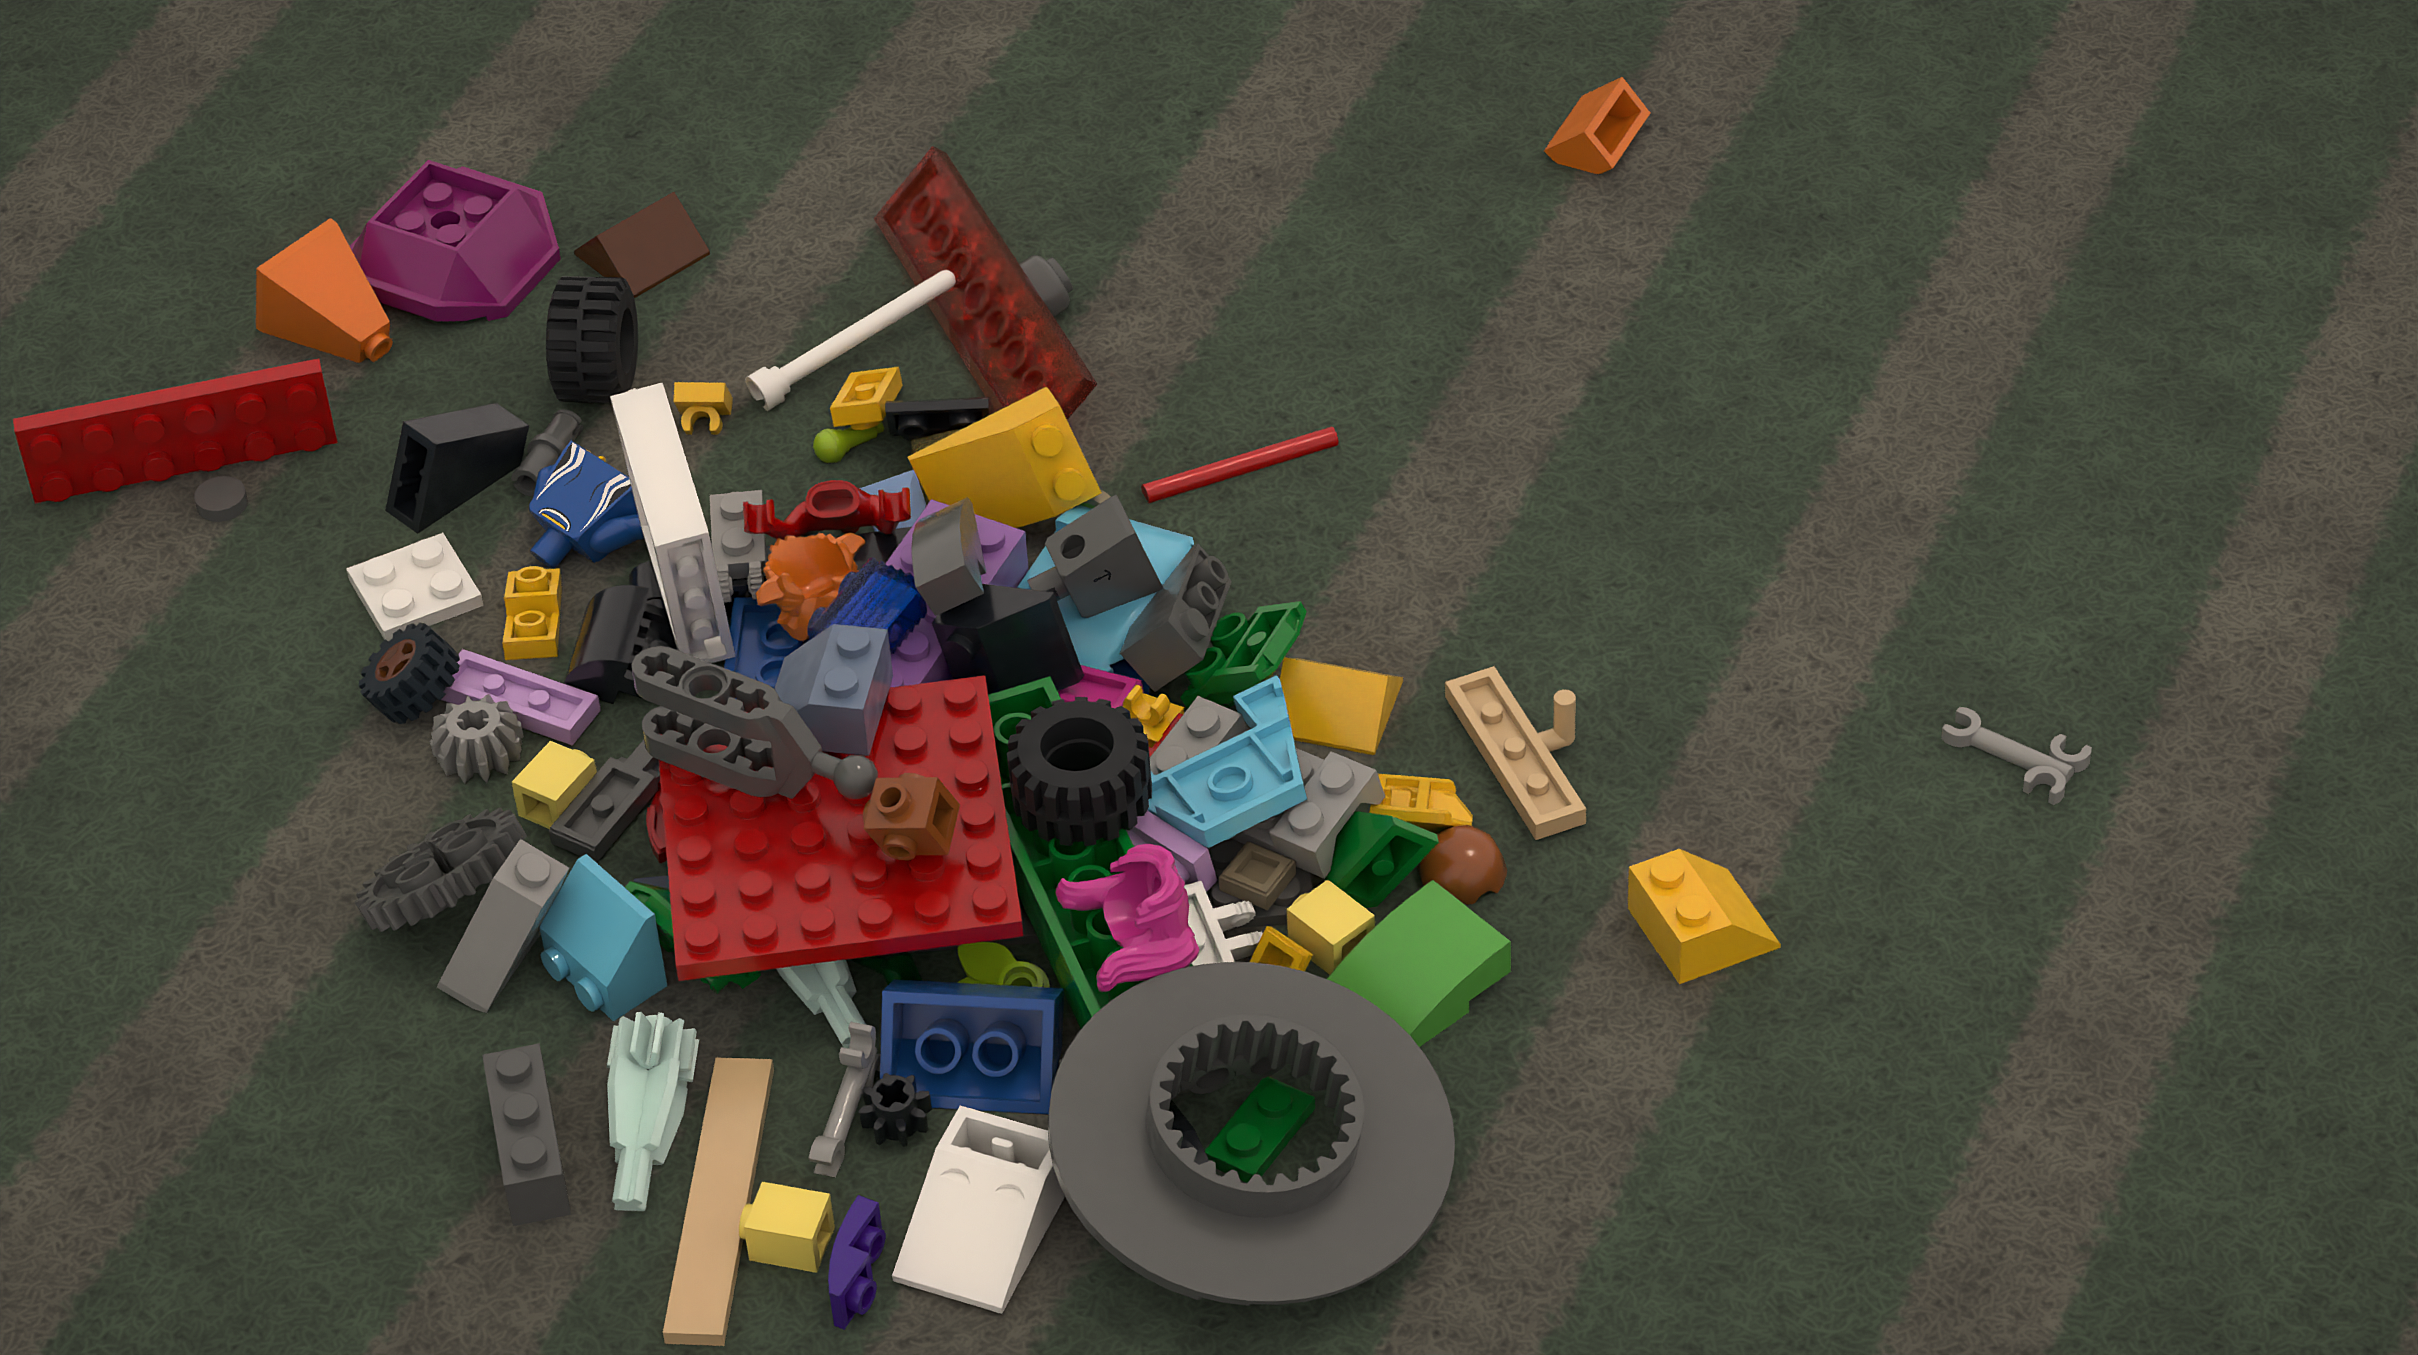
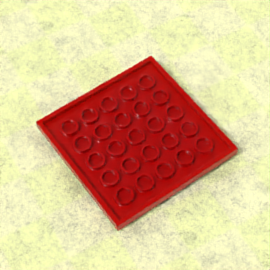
(806, 883)

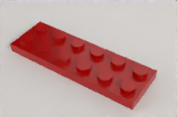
(175, 431)

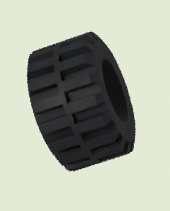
(591, 338)
(1079, 771)

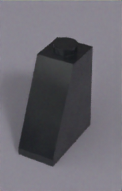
(450, 460)

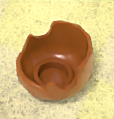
(1464, 863)

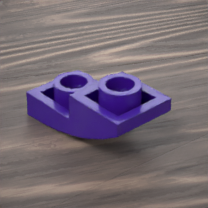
(853, 1252)

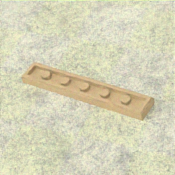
(718, 1192)

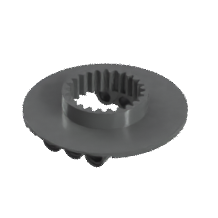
(1210, 1231)

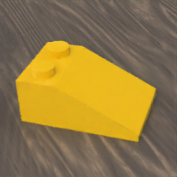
(1010, 464)

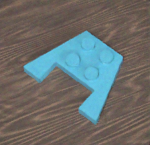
(1238, 779)

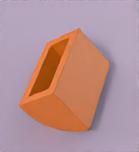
(1599, 128)

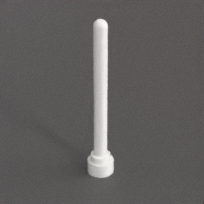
(775, 382)

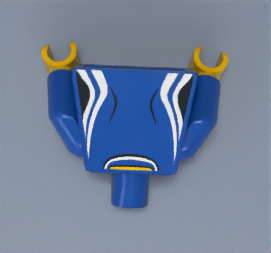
(583, 508)

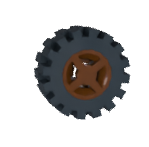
(409, 673)

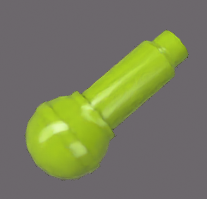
(833, 444)

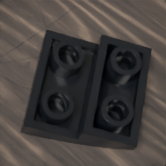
(934, 416)

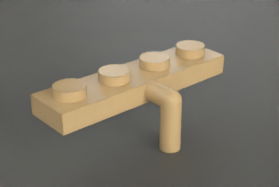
(1517, 752)

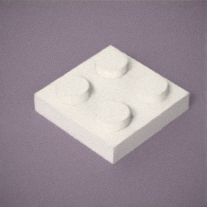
(414, 586)

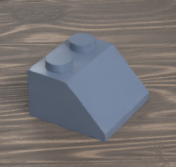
(839, 686)

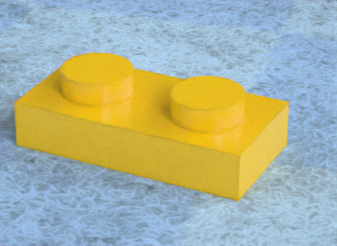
(864, 398)

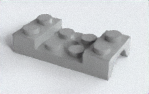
(1303, 831)

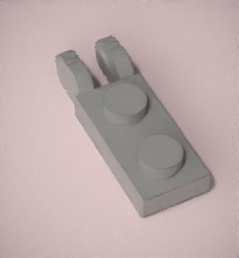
(735, 551)

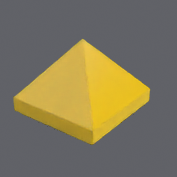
(1280, 950)

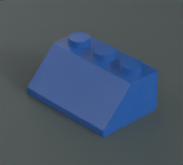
(974, 1043)

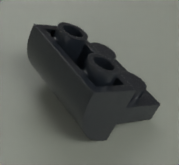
(611, 635)

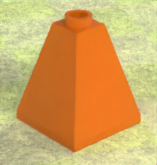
(322, 298)

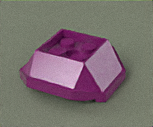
(457, 245)

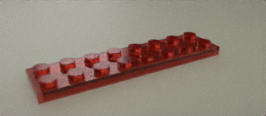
(993, 307)

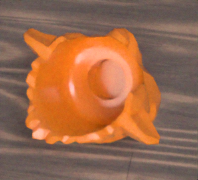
(806, 576)

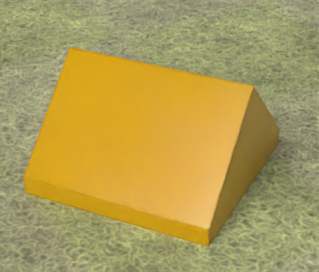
(1338, 704)

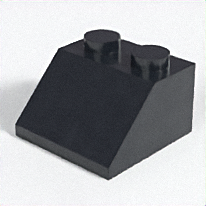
(1009, 639)

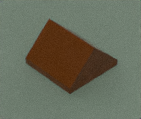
(646, 246)

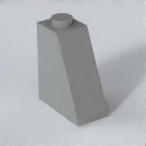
(503, 927)

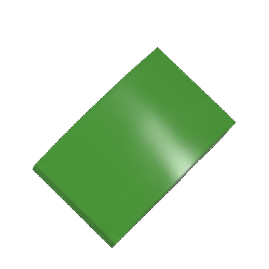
(1426, 962)

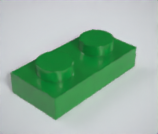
(1260, 1128)

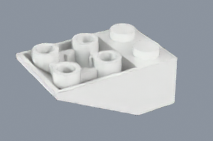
(980, 1210)

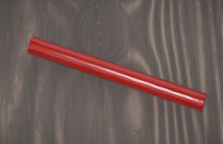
(1240, 464)

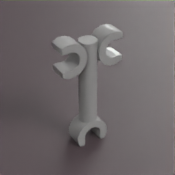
(2042, 769)
(861, 1064)

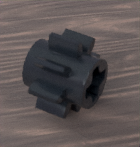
(895, 1109)

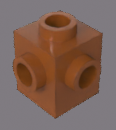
(911, 816)

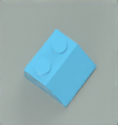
(602, 942)

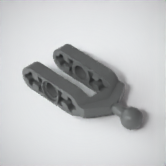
(766, 735)

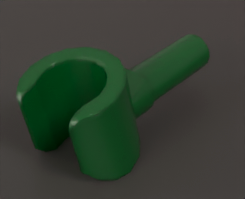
(897, 967)

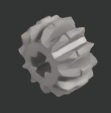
(476, 738)

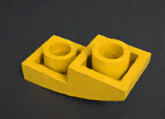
(532, 613)

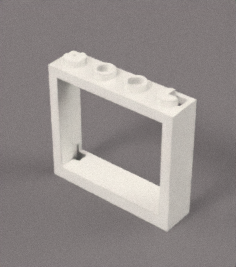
(673, 523)

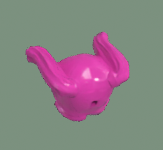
(1144, 912)

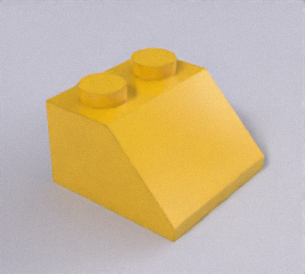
(1695, 914)

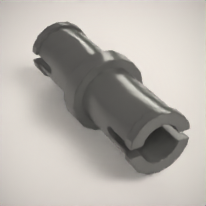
(546, 448)

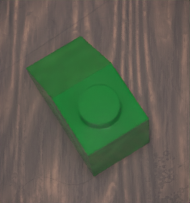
(1376, 855)

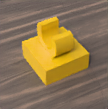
(702, 400)
(1152, 712)

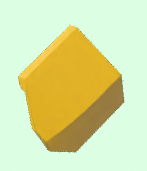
(1422, 802)

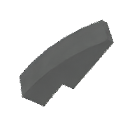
(948, 557)

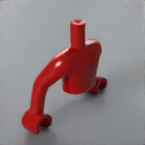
(831, 507)

